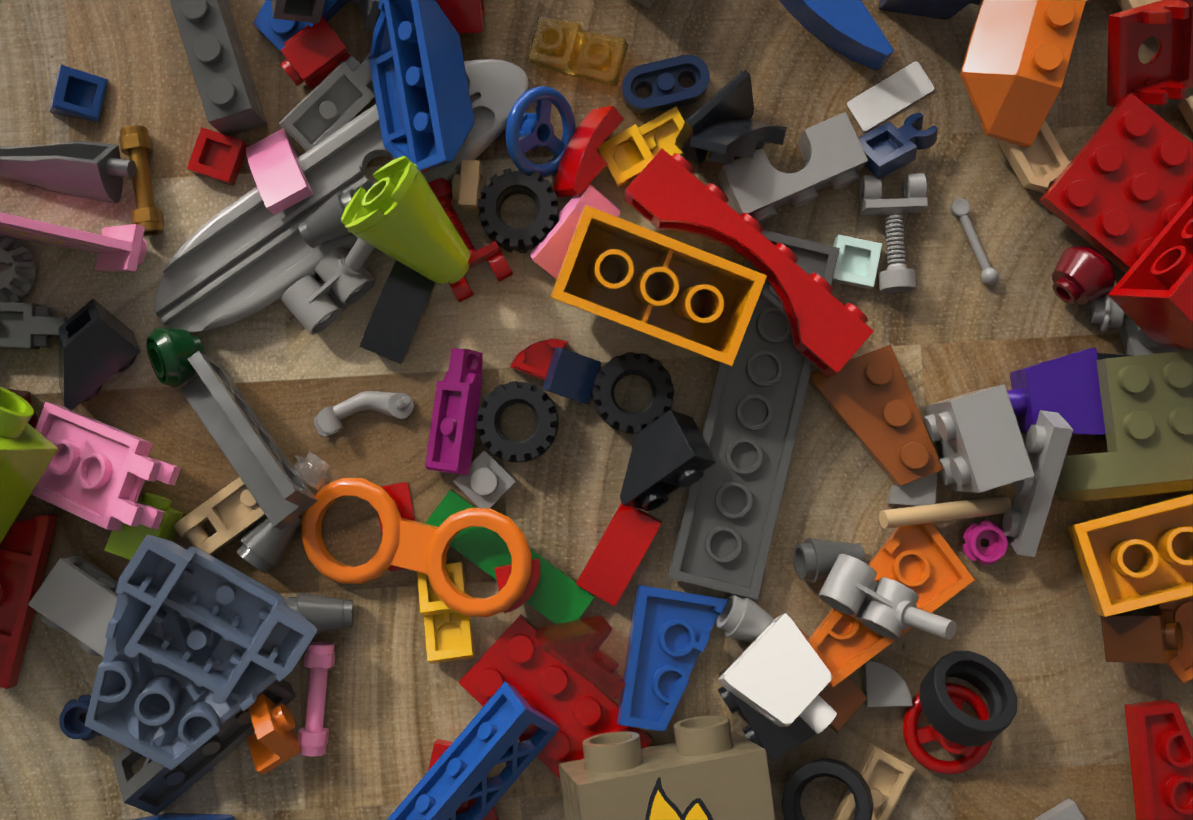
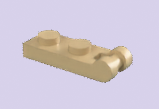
(230, 513)

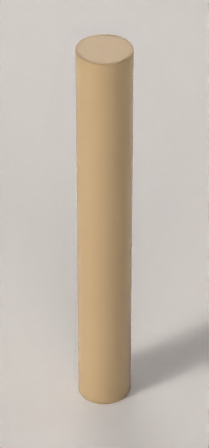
(944, 511)

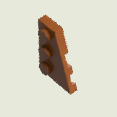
(882, 414)

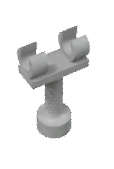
(897, 276)

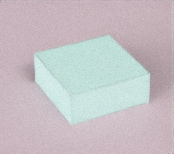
(856, 262)

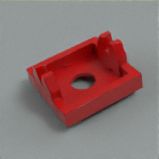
(1168, 70)

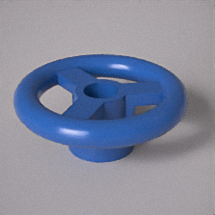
(531, 130)

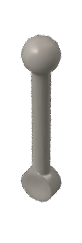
(959, 209)

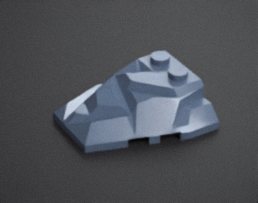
(188, 650)

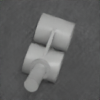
(340, 284)
(881, 605)

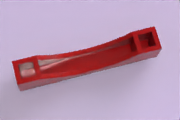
(678, 201)

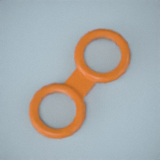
(417, 547)

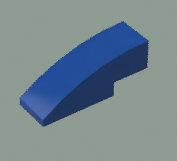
(844, 28)

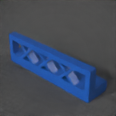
(465, 764)

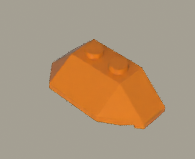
(1019, 63)

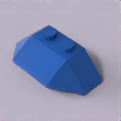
(419, 83)

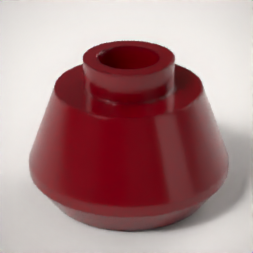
(1082, 276)

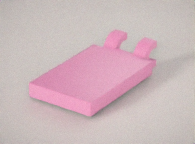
(99, 470)

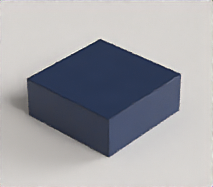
(571, 375)

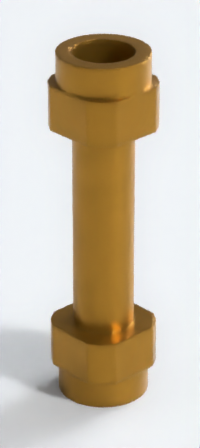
(136, 145)

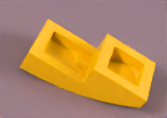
(636, 146)
(446, 630)

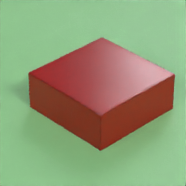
(217, 156)

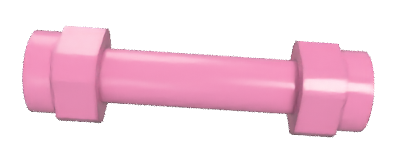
(314, 737)

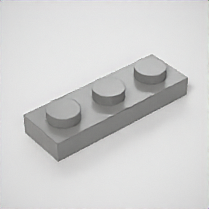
(1046, 450)

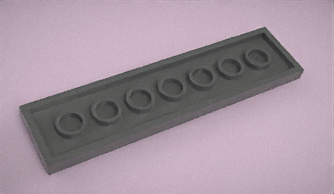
(752, 438)

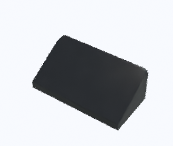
(729, 103)

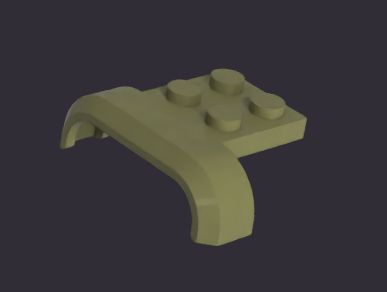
(1146, 430)

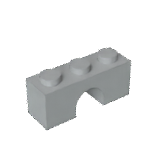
(830, 157)

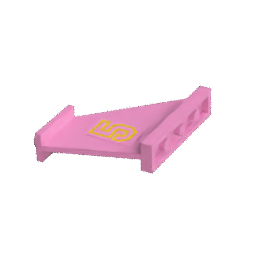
(117, 248)

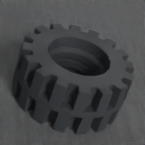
(511, 184)
(625, 365)
(490, 414)

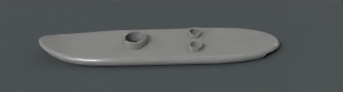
(252, 257)

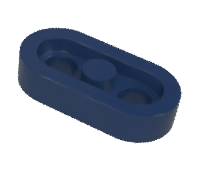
(663, 82)

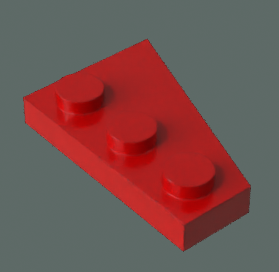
(1160, 760)

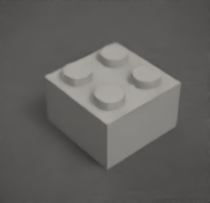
(978, 440)

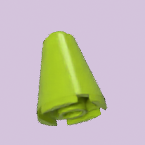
(408, 223)

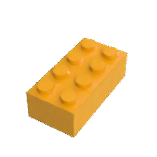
(1137, 555)

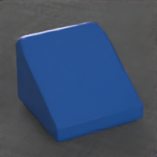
(78, 94)

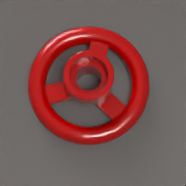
(915, 737)

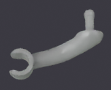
(389, 403)

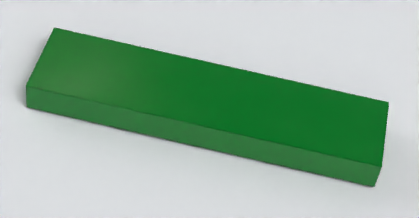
(556, 592)

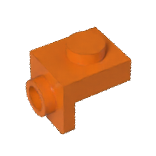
(273, 735)

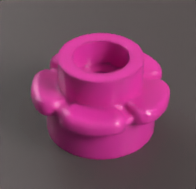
(996, 544)

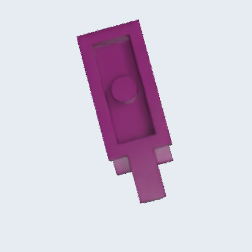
(455, 414)

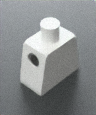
(782, 677)

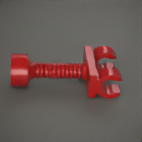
(443, 191)

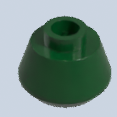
(169, 354)

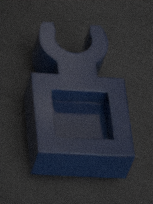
(893, 147)

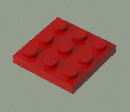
(1124, 182)

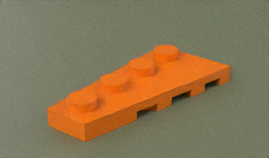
(912, 557)

